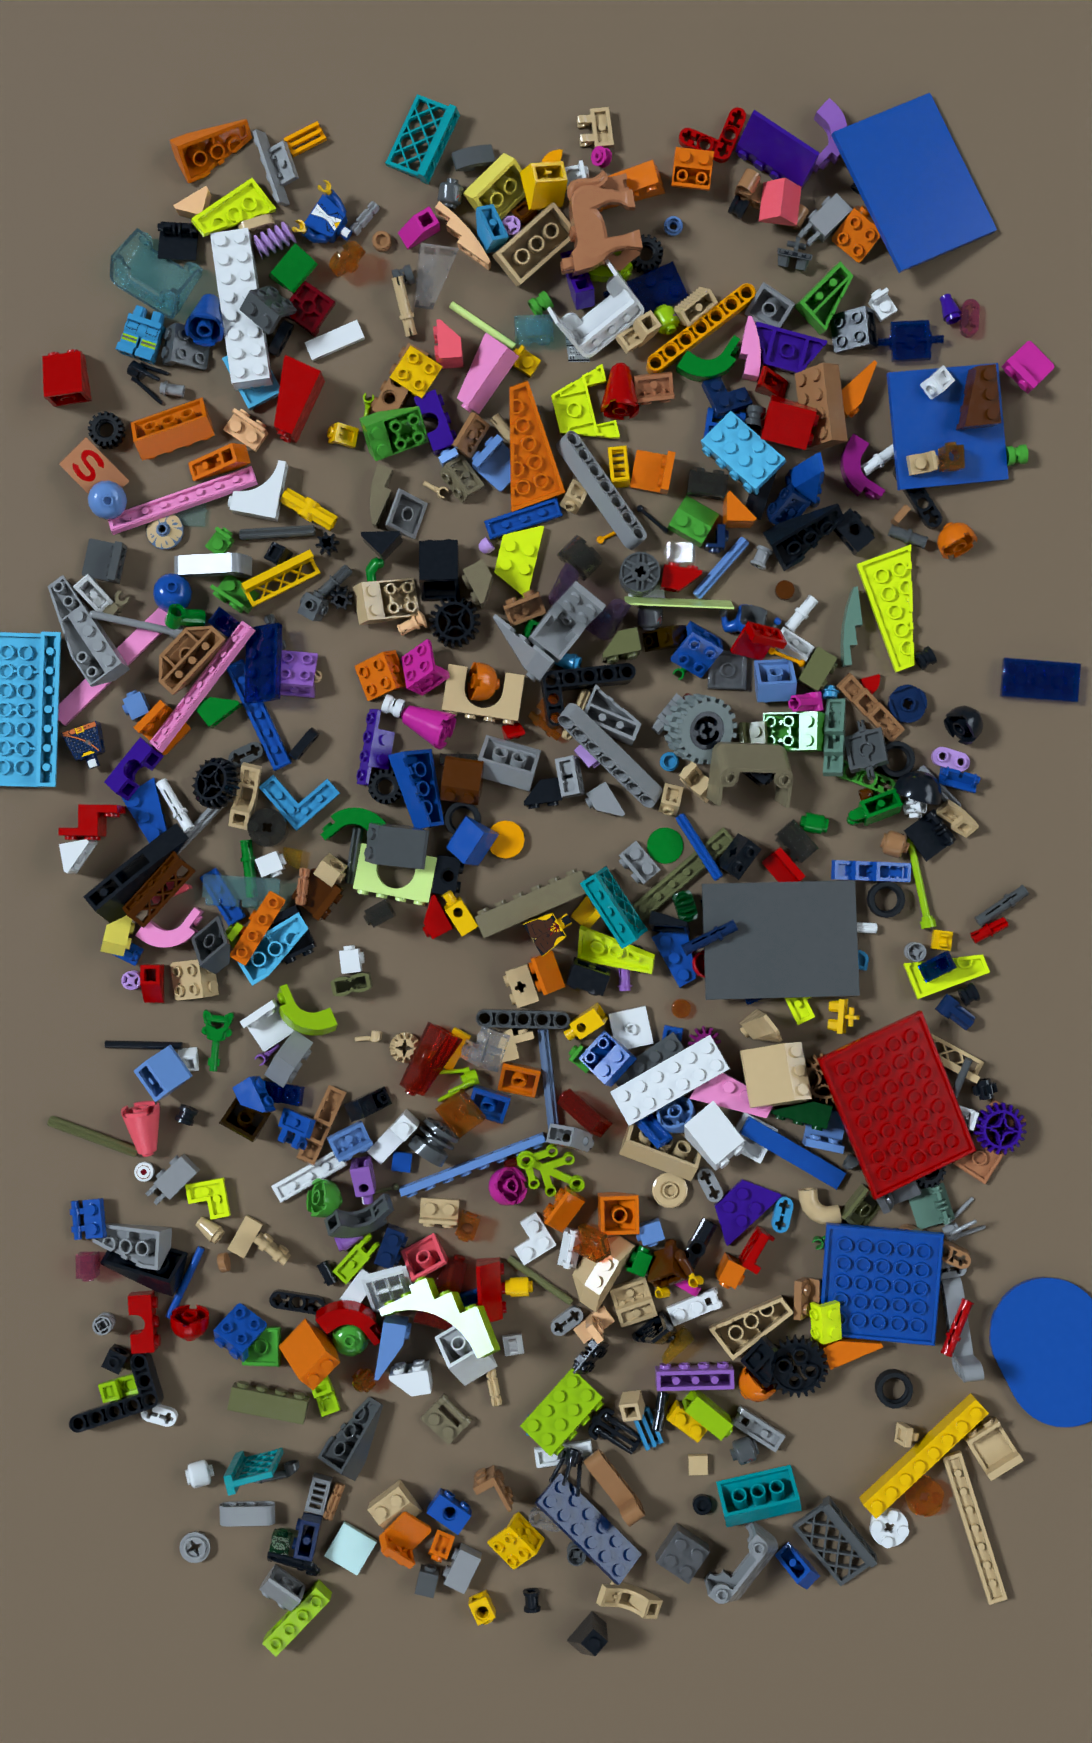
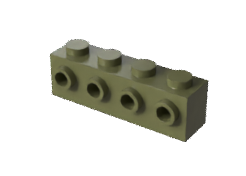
(268, 1403)

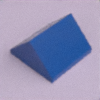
(471, 841)
(491, 1103)

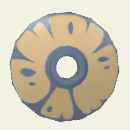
(170, 537)

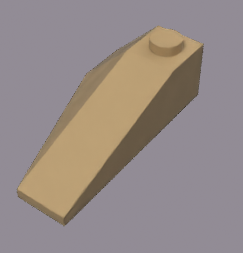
(760, 1027)

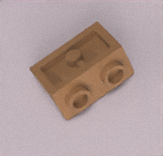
(471, 435)
(805, 1291)

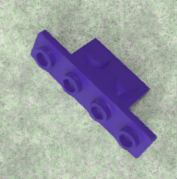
(376, 747)

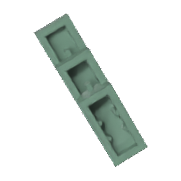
(851, 620)
(834, 737)

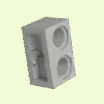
(569, 776)

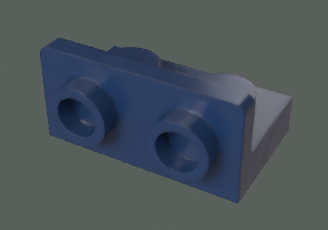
(787, 505)

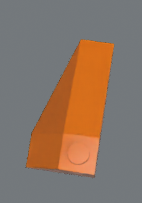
(206, 148)

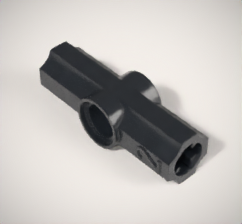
(702, 1236)

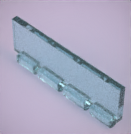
(238, 888)

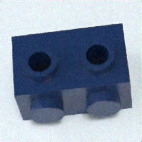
(390, 1246)
(307, 1537)

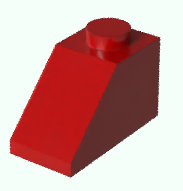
(436, 920)

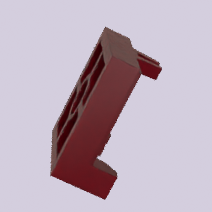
(311, 308)

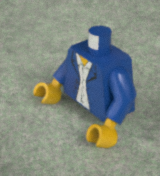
(326, 219)

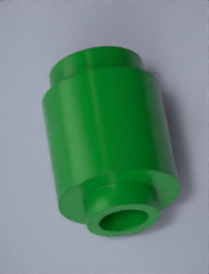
(814, 823)

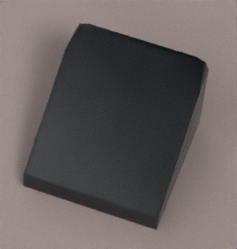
(277, 554)

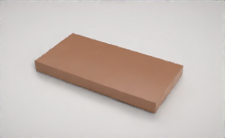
(981, 1162)

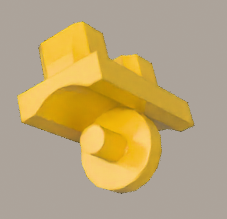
(840, 1024)

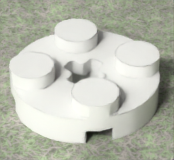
(896, 1535)

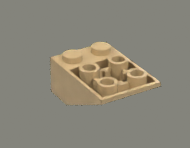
(385, 600)

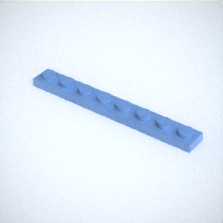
(464, 1169)

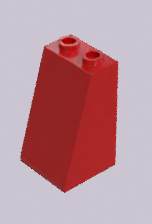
(296, 398)

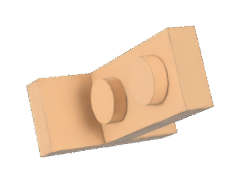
(594, 1325)

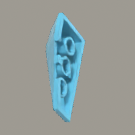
(274, 948)

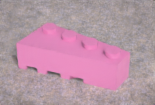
(727, 1093)

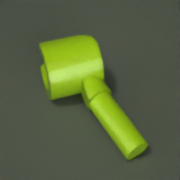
(367, 404)

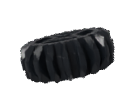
(460, 614)
(216, 772)

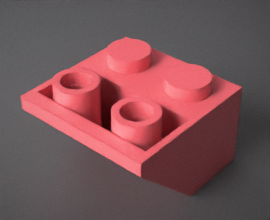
(449, 347)

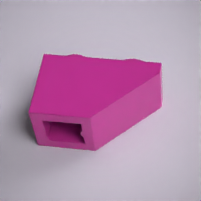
(419, 228)

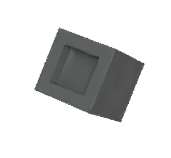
(427, 1580)

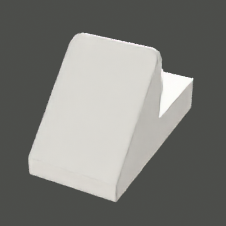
(93, 593)

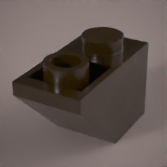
(664, 638)

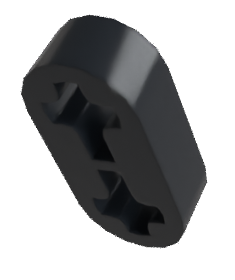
(281, 338)
(304, 743)

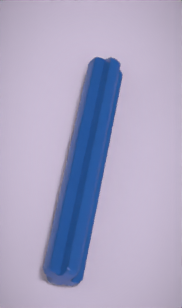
(699, 847)

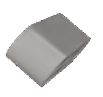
(247, 1513)

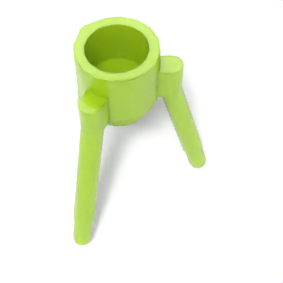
(468, 1080)

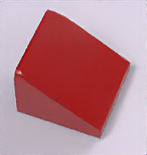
(513, 731)

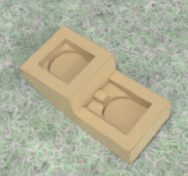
(960, 820)

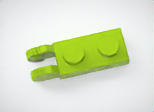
(355, 1260)

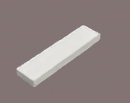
(304, 1177)

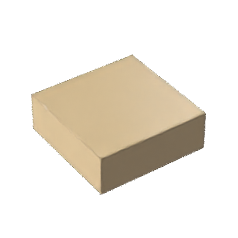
(697, 1464)

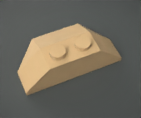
(596, 1279)

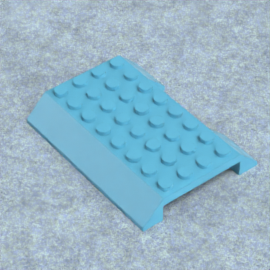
(29, 708)

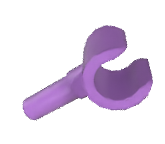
(265, 1055)

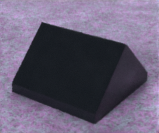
(382, 542)

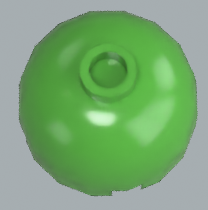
(323, 1198)
(349, 1340)

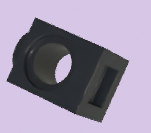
(116, 1359)

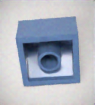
(774, 680)

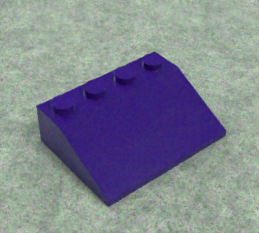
(776, 150)

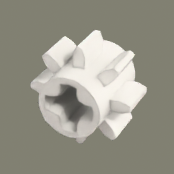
(914, 808)

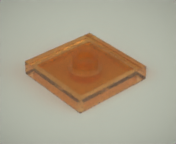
(460, 1113)

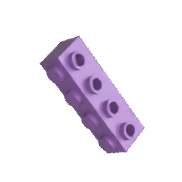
(694, 1377)

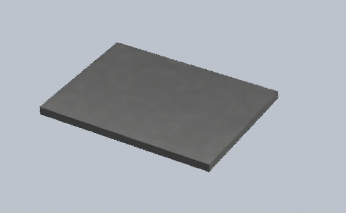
(787, 942)

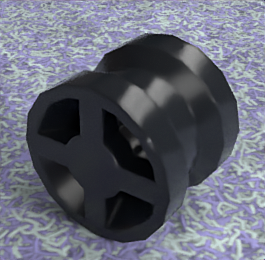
(738, 206)
(925, 657)
(968, 994)
(186, 1114)

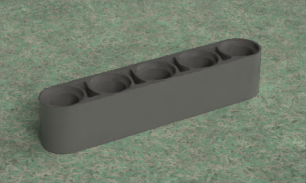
(532, 1015)

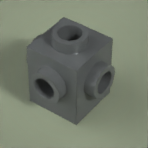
(314, 605)

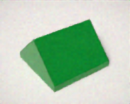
(293, 269)

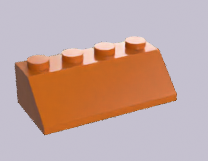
(172, 429)

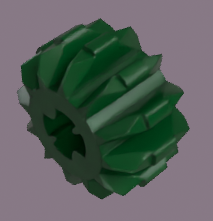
(685, 906)

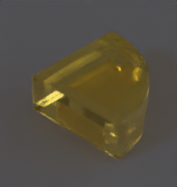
(293, 857)

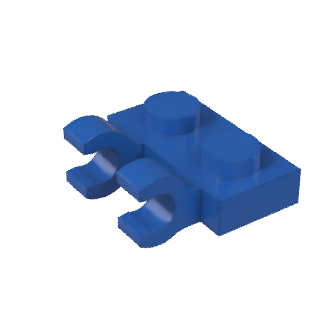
(297, 1123)

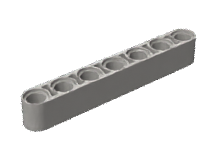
(601, 490)
(610, 755)

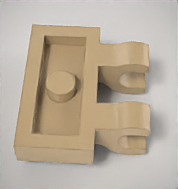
(601, 128)

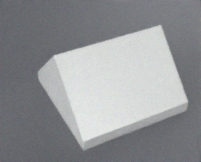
(75, 854)

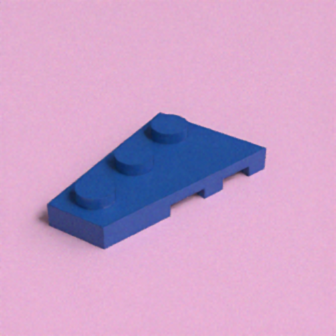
(147, 810)
(671, 951)

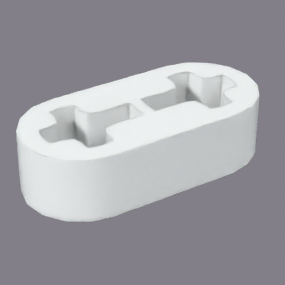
(158, 1418)

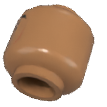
(894, 844)

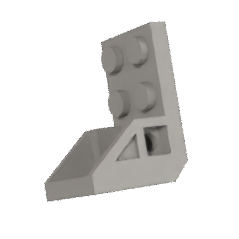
(566, 621)

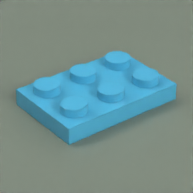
(257, 396)

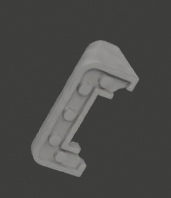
(729, 1588)

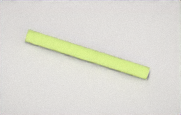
(482, 325)

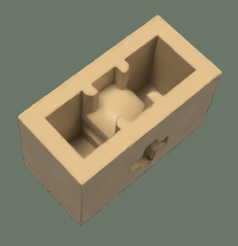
(529, 994)

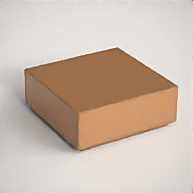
(900, 515)

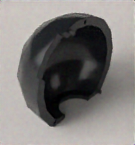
(919, 787)

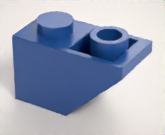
(254, 1095)

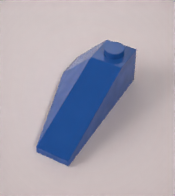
(808, 478)

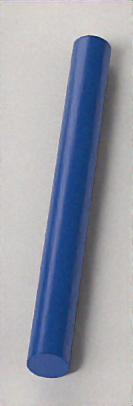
(185, 1281)

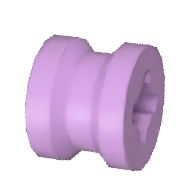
(510, 223)
(129, 982)

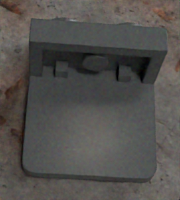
(266, 307)
(182, 349)

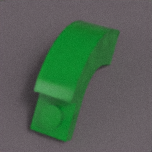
(702, 369)
(350, 816)

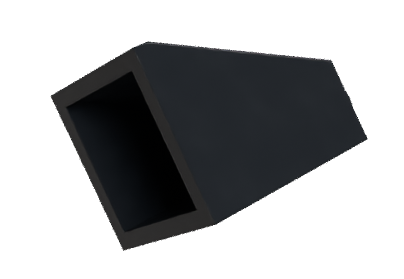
(439, 569)

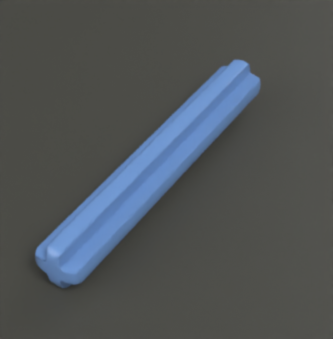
(720, 568)

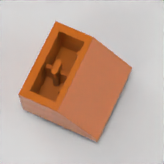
(692, 168)
(547, 973)
(563, 1208)

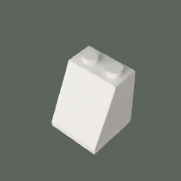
(714, 1136)
(461, 1357)

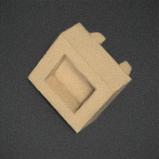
(905, 1434)

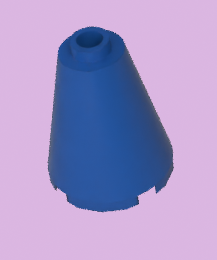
(206, 322)

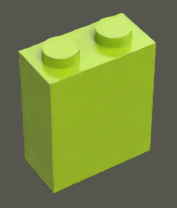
(708, 1414)

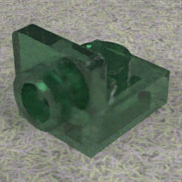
(281, 1541)

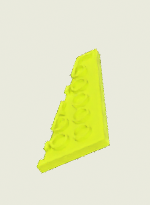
(891, 599)

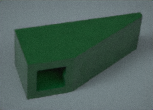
(808, 1112)

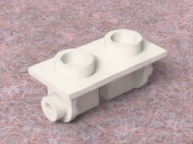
(567, 1256)

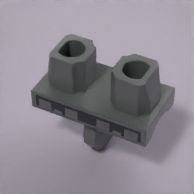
(802, 258)

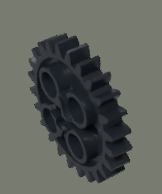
(811, 1357)

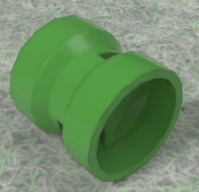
(540, 304)
(1017, 454)

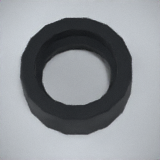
(910, 760)
(448, 816)
(871, 899)
(904, 1399)

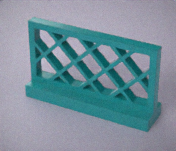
(438, 140)
(607, 906)
(251, 1469)

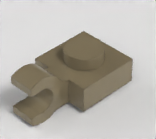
(117, 607)

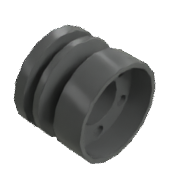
(642, 585)
(432, 1143)

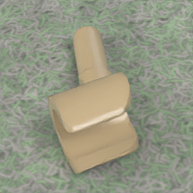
(436, 489)
(375, 1036)

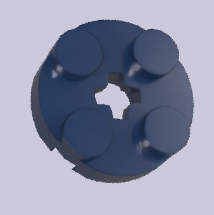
(916, 710)

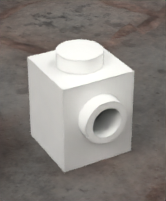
(271, 864)
(351, 959)

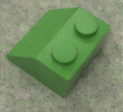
(693, 521)

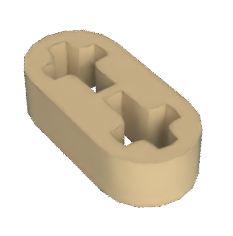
(258, 223)

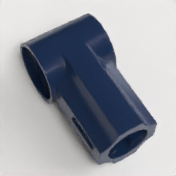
(951, 1009)

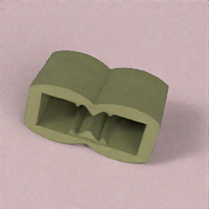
(346, 984)

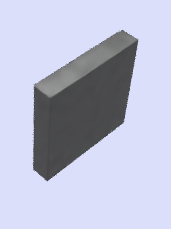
(728, 672)

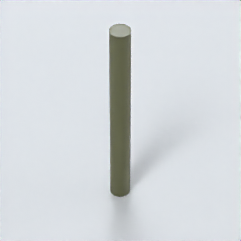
(540, 1280)

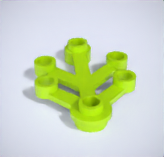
(548, 1169)

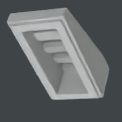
(320, 1479)

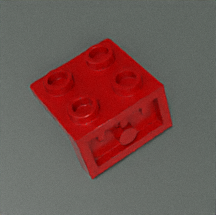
(757, 640)

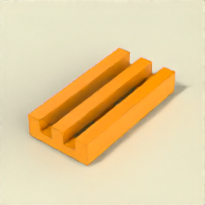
(302, 132)

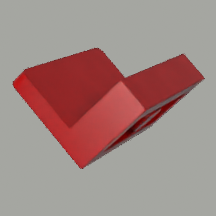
(782, 867)

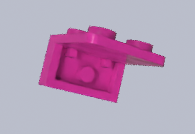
(1028, 367)

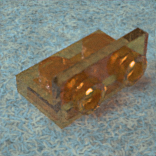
(593, 1243)

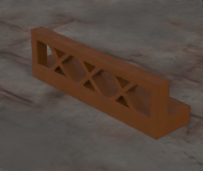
(152, 887)

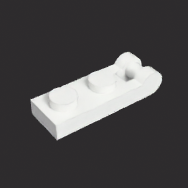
(694, 1306)

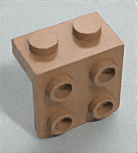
(492, 1477)

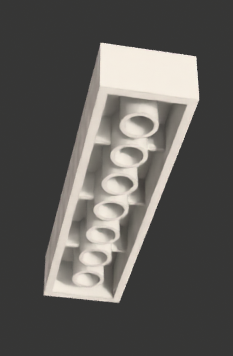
(244, 339)

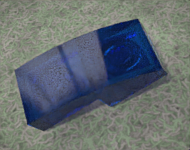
(288, 1094)

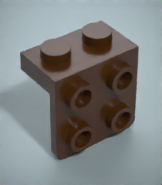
(320, 897)

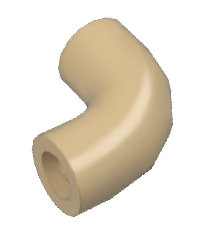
(815, 1210)

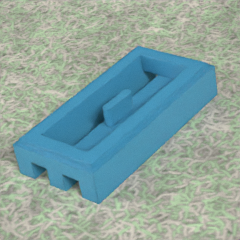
(653, 1443)

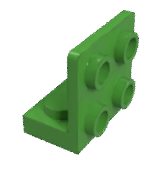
(231, 591)

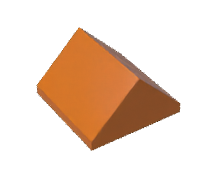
(736, 513)
(519, 1079)

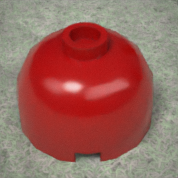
(189, 1322)

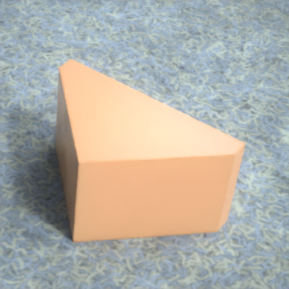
(194, 203)

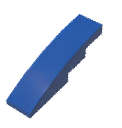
(871, 871)

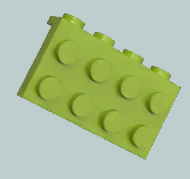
(562, 1413)

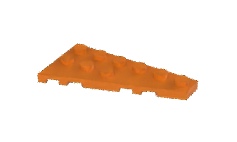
(532, 464)

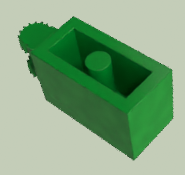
(876, 808)

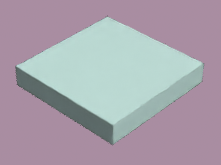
(350, 1548)

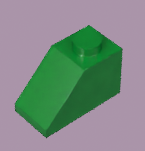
(216, 710)

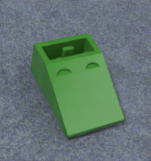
(393, 431)
(796, 730)

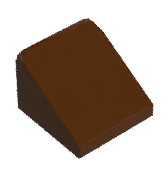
(524, 214)

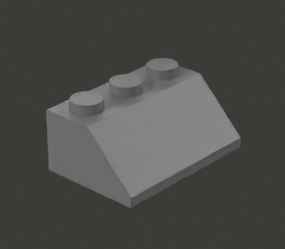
(509, 762)

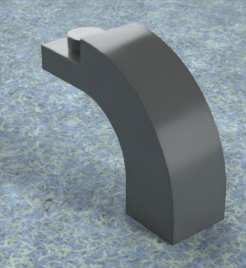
(361, 1222)

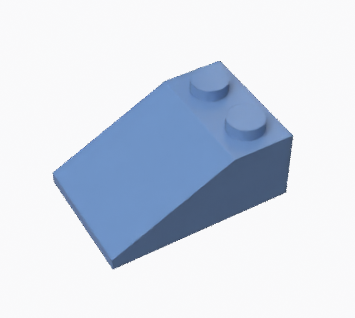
(393, 1335)

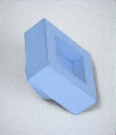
(447, 455)

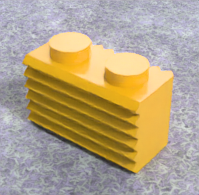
(684, 1422)

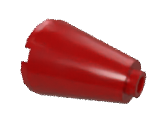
(620, 394)

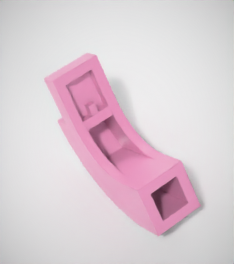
(159, 937)

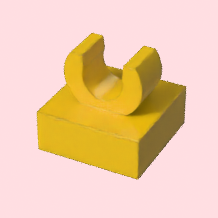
(941, 940)

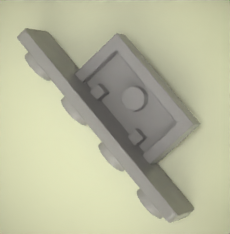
(278, 165)

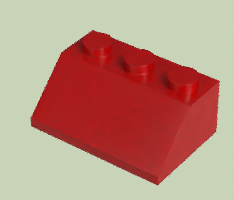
(490, 1287)

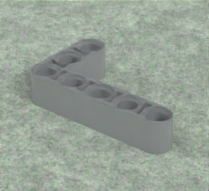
(963, 1359)

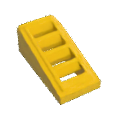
(619, 479)

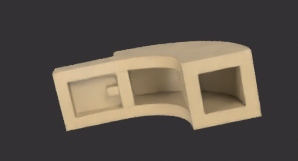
(246, 796)
(630, 1598)

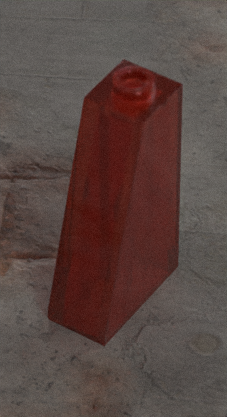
(429, 1058)
(449, 1278)

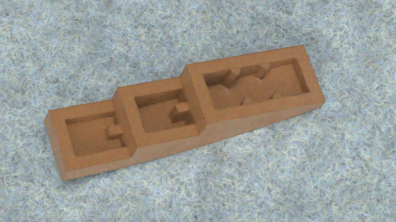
(870, 707)
(324, 1119)

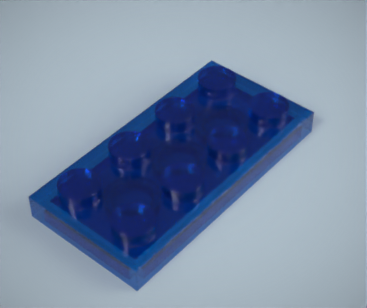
(657, 287)
(263, 664)
(1040, 680)

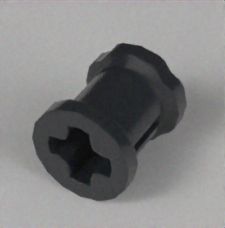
(531, 1600)

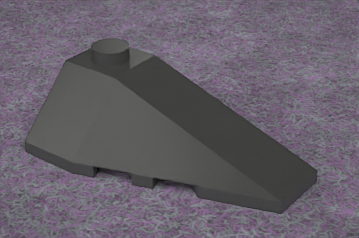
(351, 1445)

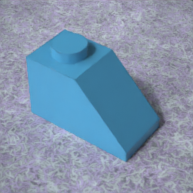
(490, 228)

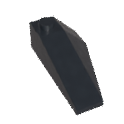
(796, 536)
(162, 1281)
(656, 1331)

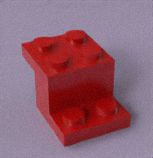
(92, 821)

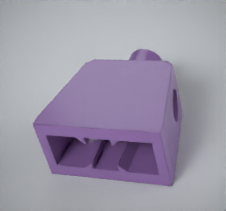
(363, 1178)

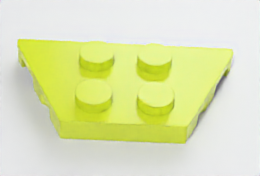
(518, 558)

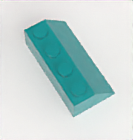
(758, 1496)

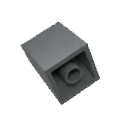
(396, 845)

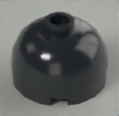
(964, 723)

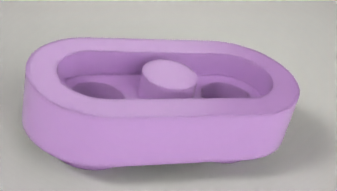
(951, 758)

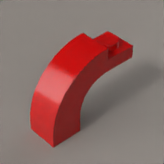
(349, 1313)

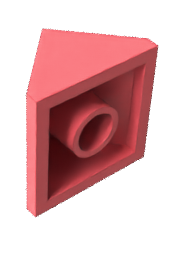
(780, 202)
(424, 1257)

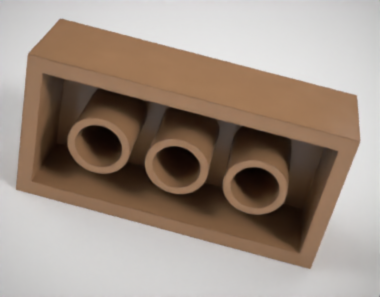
(822, 390)

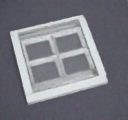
(386, 1285)

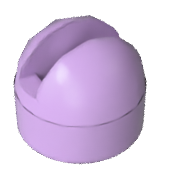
(486, 546)

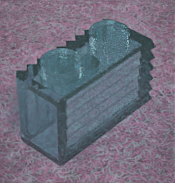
(533, 329)

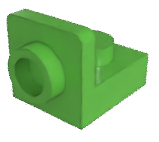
(220, 541)
(575, 1053)

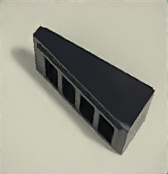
(664, 923)

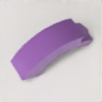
(830, 119)

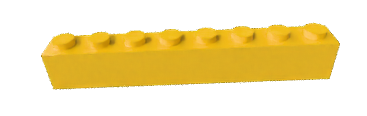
(923, 1455)

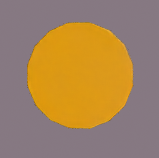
(509, 841)

